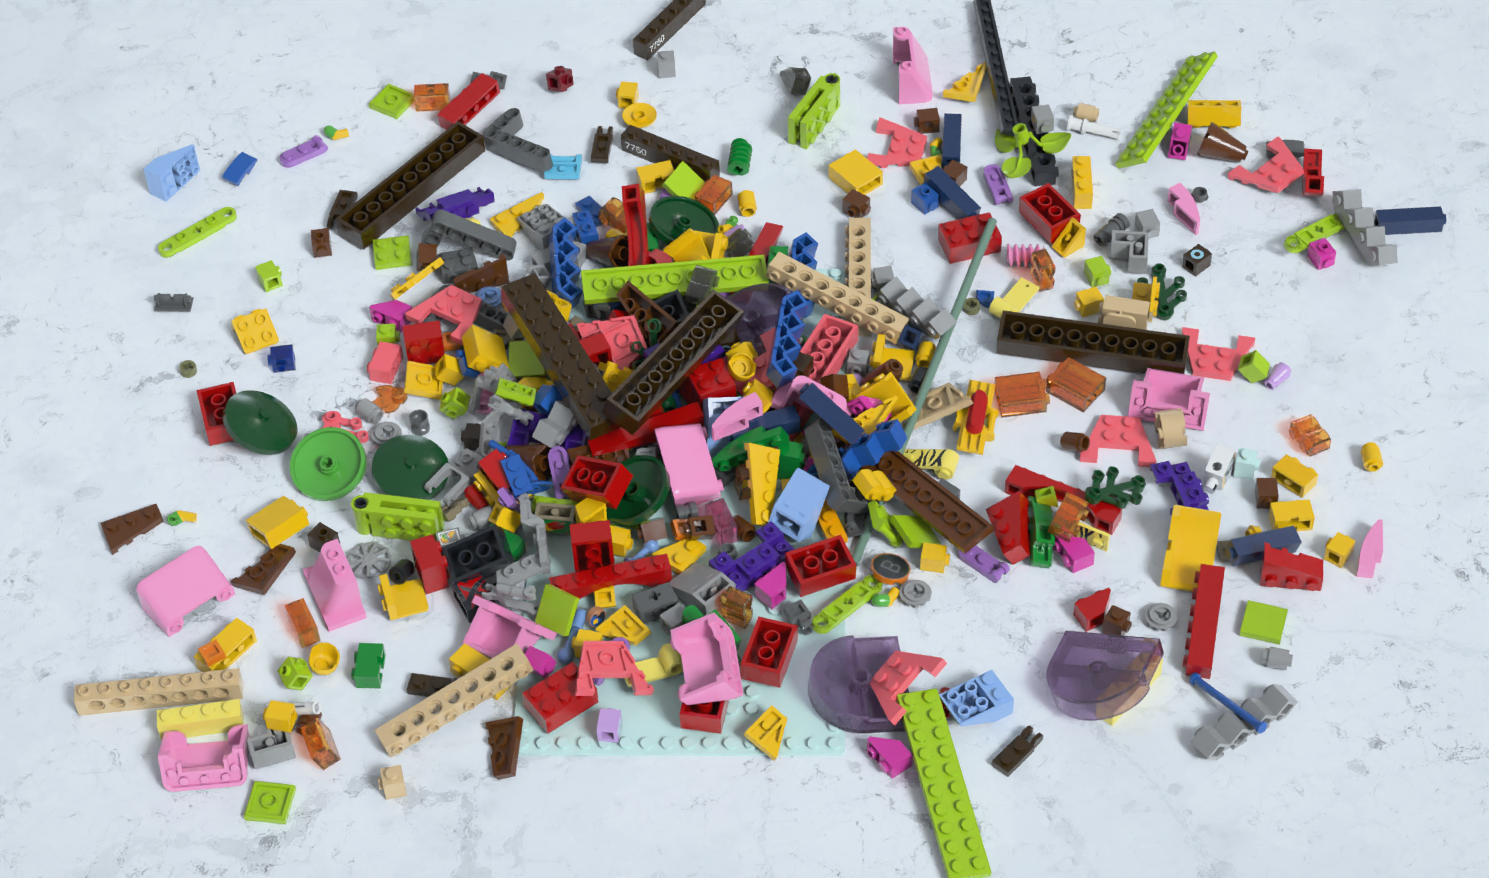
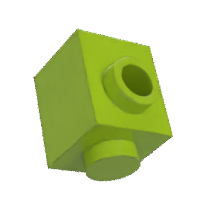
(1097, 271)
(269, 275)
(387, 333)
(1254, 366)

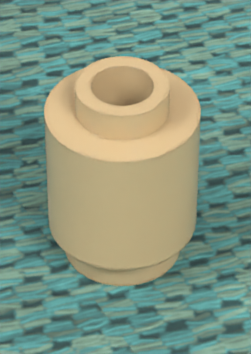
(1086, 111)

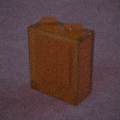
(1075, 384)
(1021, 394)

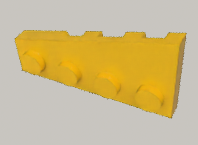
(763, 473)

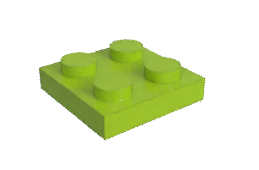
(392, 252)

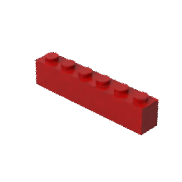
(1205, 620)

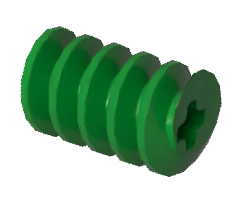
(739, 157)

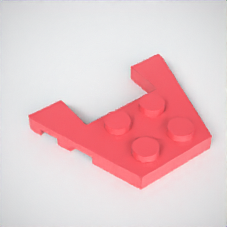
(904, 146)
(1275, 173)
(451, 305)
(619, 334)
(1215, 361)
(761, 362)
(1119, 433)
(608, 660)
(897, 675)

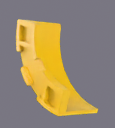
(1193, 543)

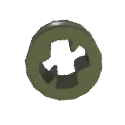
(971, 311)
(185, 365)

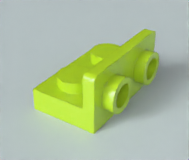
(515, 392)

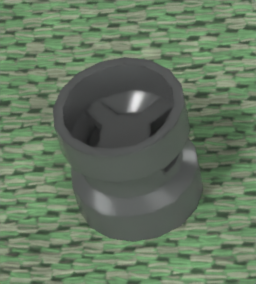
(419, 422)
(686, 511)

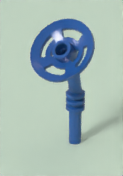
(538, 485)

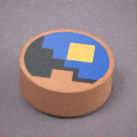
(595, 616)

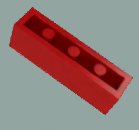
(469, 101)

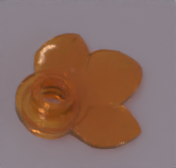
(390, 398)

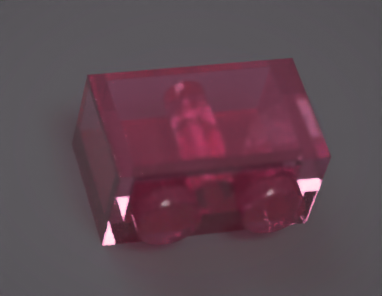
(724, 523)

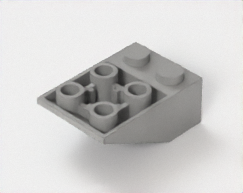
(539, 224)
(701, 587)

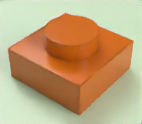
(449, 345)
(678, 528)
(211, 653)

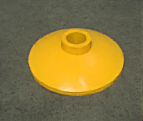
(639, 115)

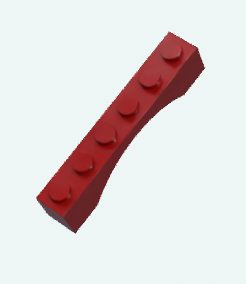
(635, 213)
(1101, 516)
(644, 571)

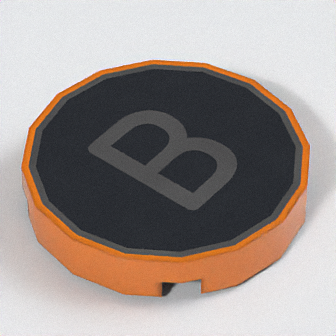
(890, 568)

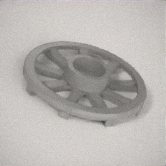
(369, 560)

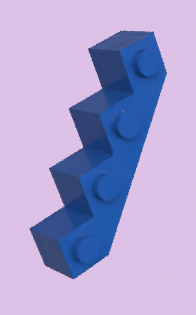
(804, 250)
(562, 259)
(784, 344)
(869, 448)

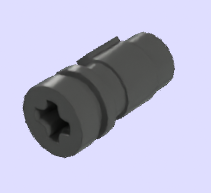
(1104, 234)

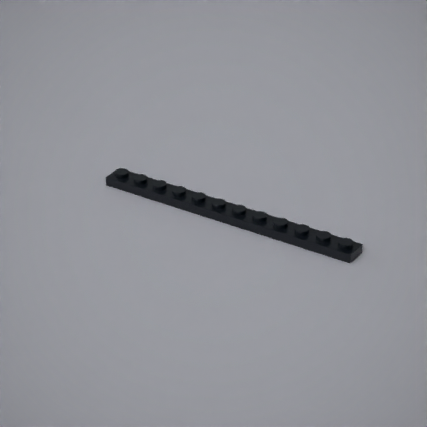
(995, 66)

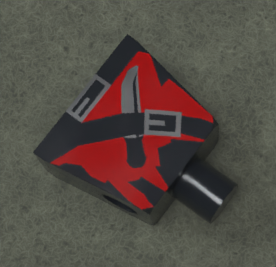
(465, 592)

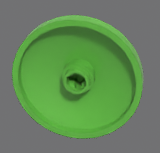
(328, 464)

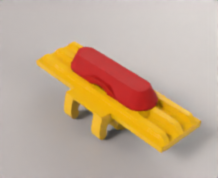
(971, 418)

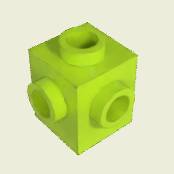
(454, 403)
(295, 673)

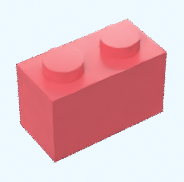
(385, 362)

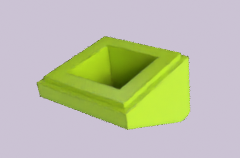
(1046, 496)

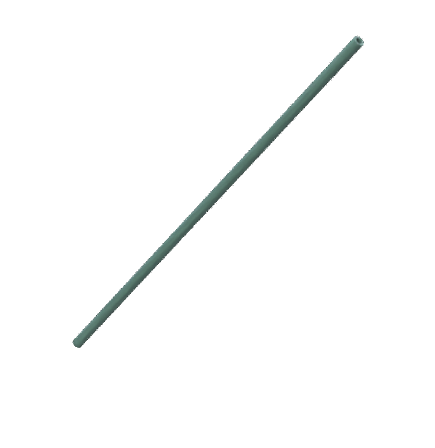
(933, 366)

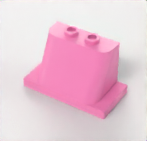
(1168, 391)
(787, 394)
(335, 587)
(499, 628)

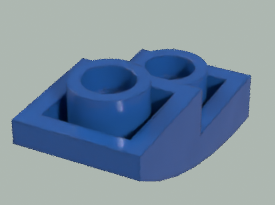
(238, 168)

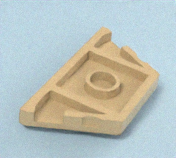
(941, 403)

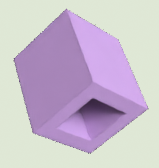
(609, 725)

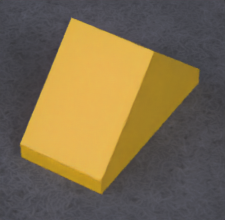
(1070, 239)

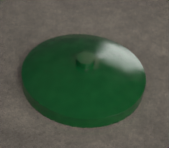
(677, 214)
(260, 422)
(406, 465)
(644, 493)

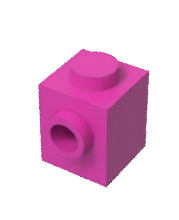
(1321, 254)
(540, 661)

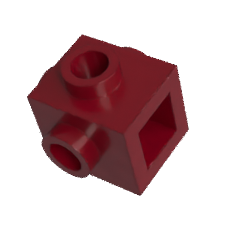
(559, 79)

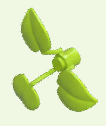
(1017, 167)

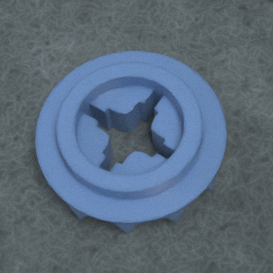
(491, 293)

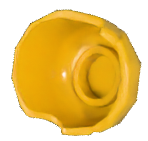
(741, 367)
(324, 658)

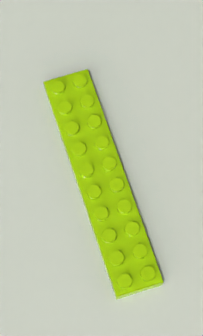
(1166, 110)
(664, 278)
(943, 785)

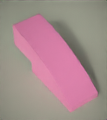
(1184, 207)
(737, 416)
(1371, 551)

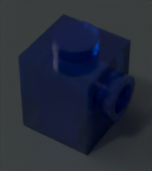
(282, 358)

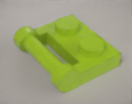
(882, 523)

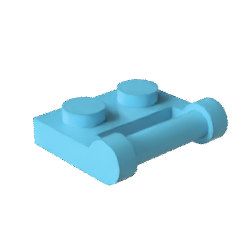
(565, 167)

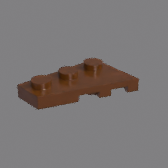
(505, 745)

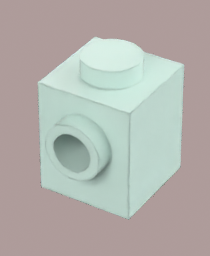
(1246, 463)

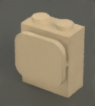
(1124, 312)

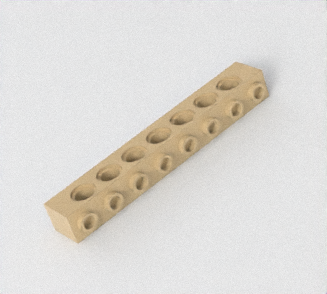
(859, 260)
(836, 297)
(158, 691)
(456, 691)

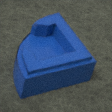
(985, 297)

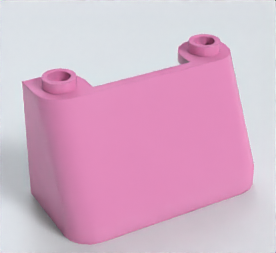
(914, 68)
(688, 463)
(182, 588)
(707, 661)
(204, 764)

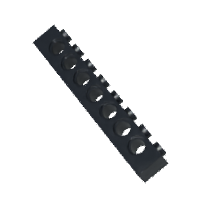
(1042, 163)

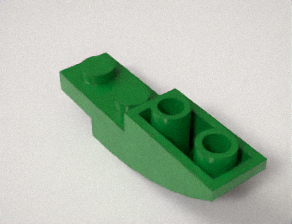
(735, 452)
(1040, 539)

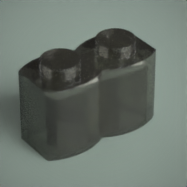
(739, 243)
(701, 284)

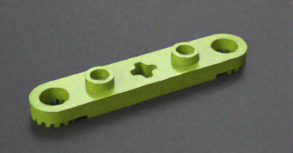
(1321, 229)
(189, 236)
(838, 611)

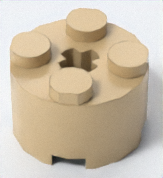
(1170, 428)

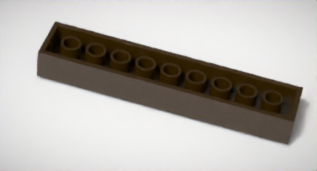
(410, 185)
(1091, 343)
(559, 353)
(672, 362)

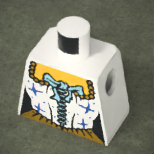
(1219, 468)

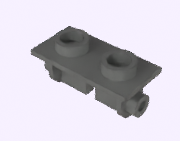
(178, 302)
(854, 524)

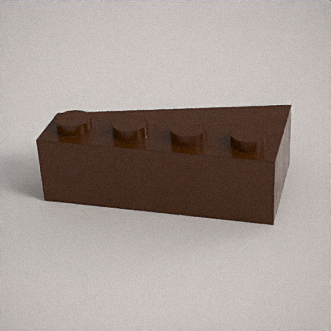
(644, 308)

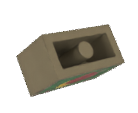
(556, 517)

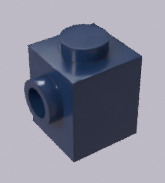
(911, 337)

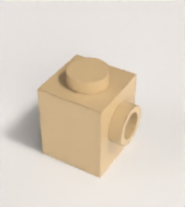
(392, 782)

